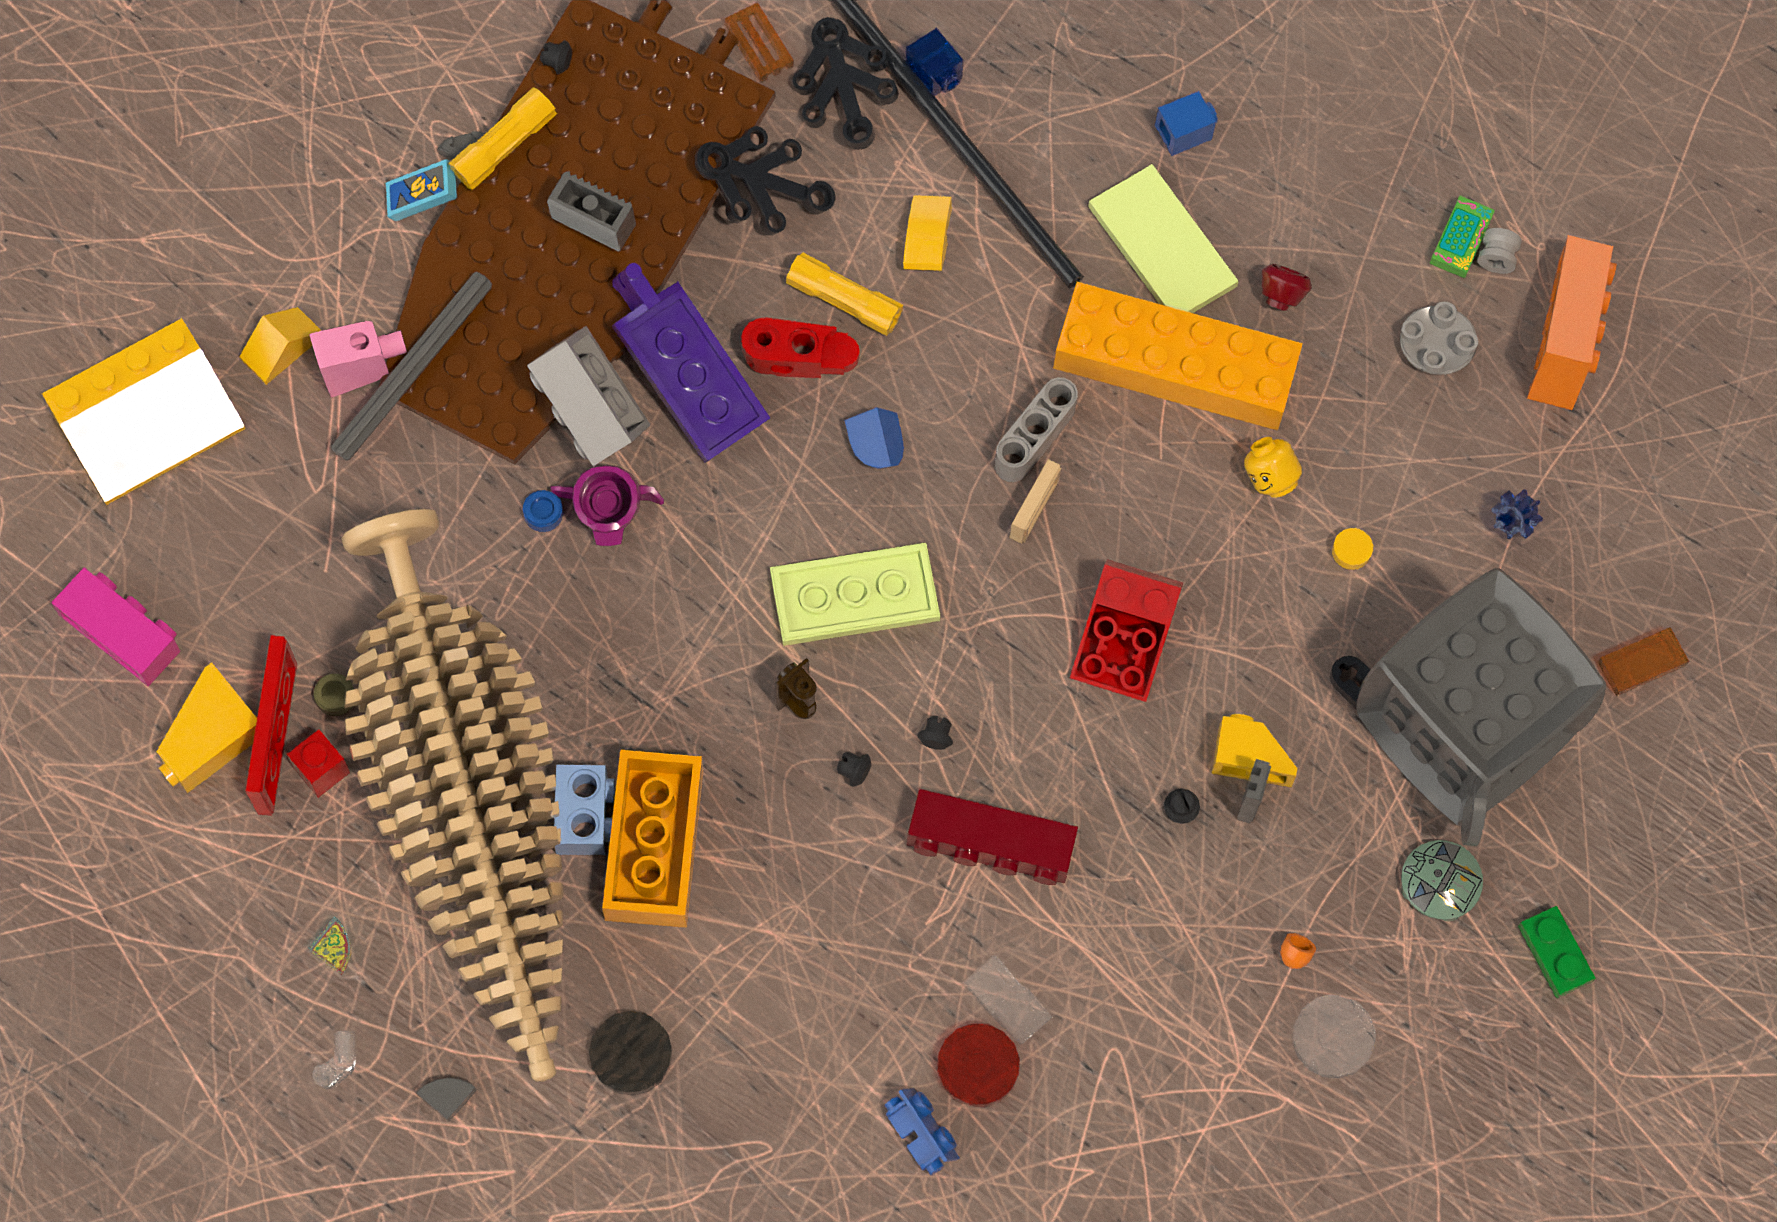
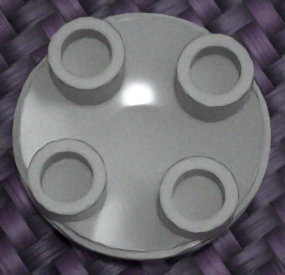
(1438, 339)

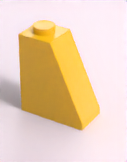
(206, 732)

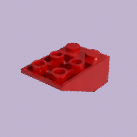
(1126, 630)

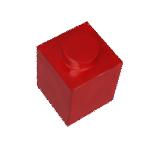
(318, 763)

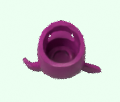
(607, 501)

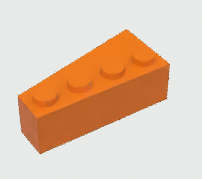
(1573, 322)

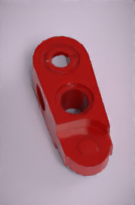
(830, 354)

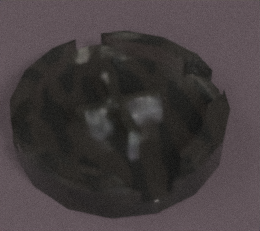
(630, 1053)

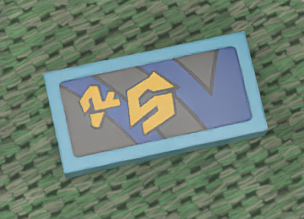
(420, 190)

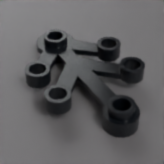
(841, 78)
(758, 179)

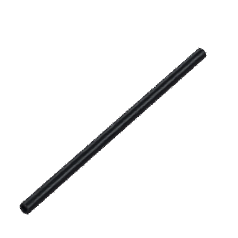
(962, 144)

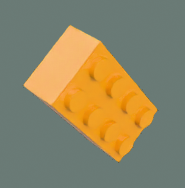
(653, 838)

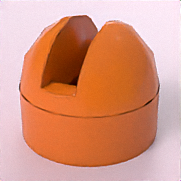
(1297, 951)

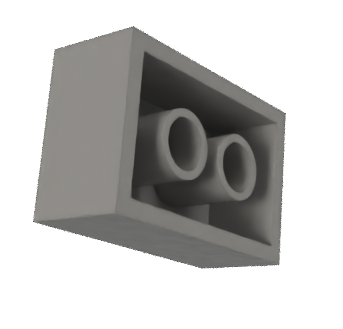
(588, 396)

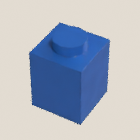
(1186, 123)

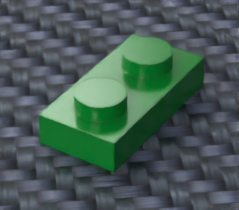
(1556, 952)

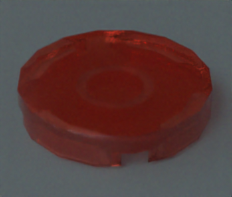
(978, 1065)

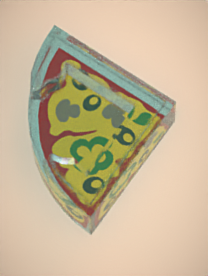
(333, 946)

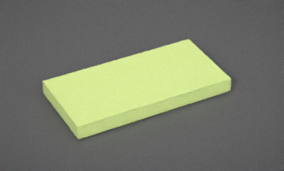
(1162, 242)
(854, 594)

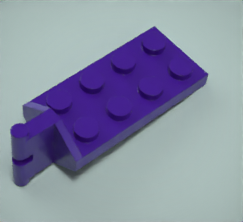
(686, 364)

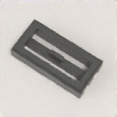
(1254, 791)

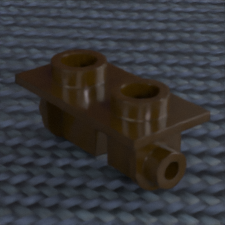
(796, 690)

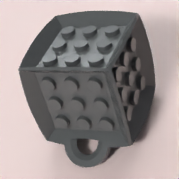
(1479, 698)

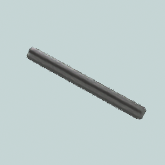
(411, 366)

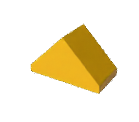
(278, 343)

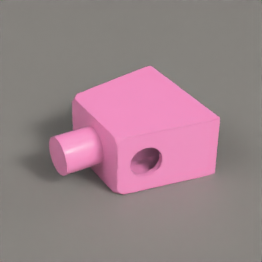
(354, 355)

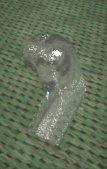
(340, 1065)

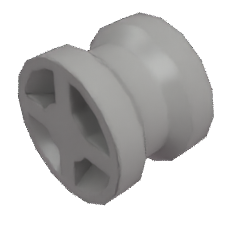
(1499, 250)

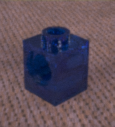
(935, 62)

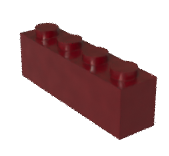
(991, 837)

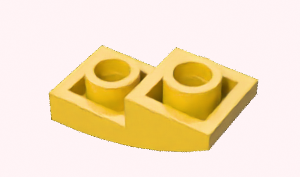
(927, 233)

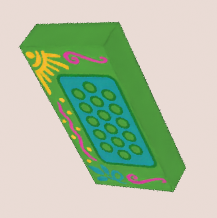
(1462, 236)

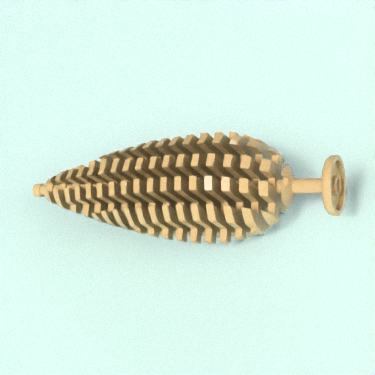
(455, 747)

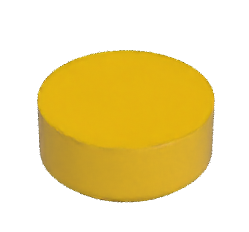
(1352, 548)

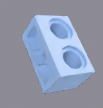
(578, 810)

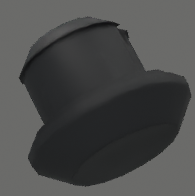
(557, 56)
(936, 734)
(854, 767)
(1181, 806)

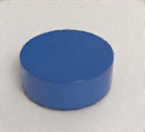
(542, 511)

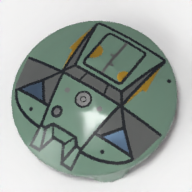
(1442, 880)

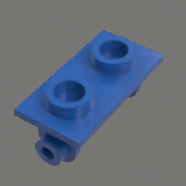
(915, 1115)

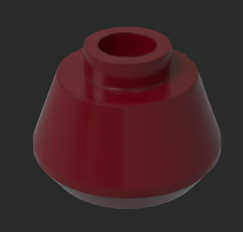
(1284, 286)

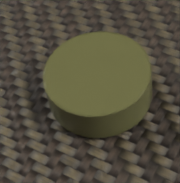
(330, 694)

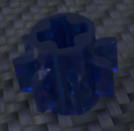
(1517, 514)

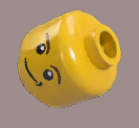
(1273, 467)

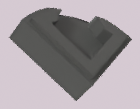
(454, 145)
(447, 1095)

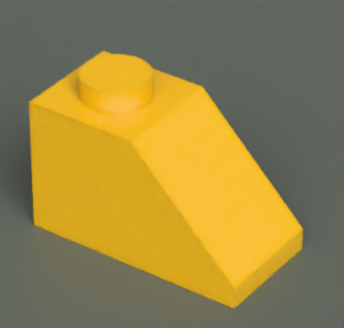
(1242, 742)

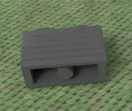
(592, 211)

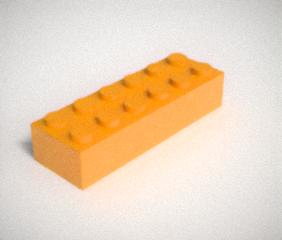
(1177, 355)

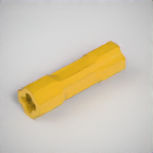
(480, 158)
(820, 281)

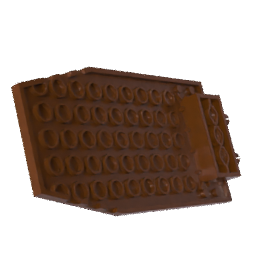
(625, 122)

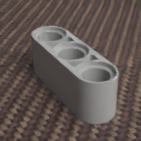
(1041, 413)

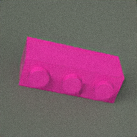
(117, 625)

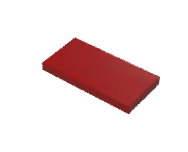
(271, 726)

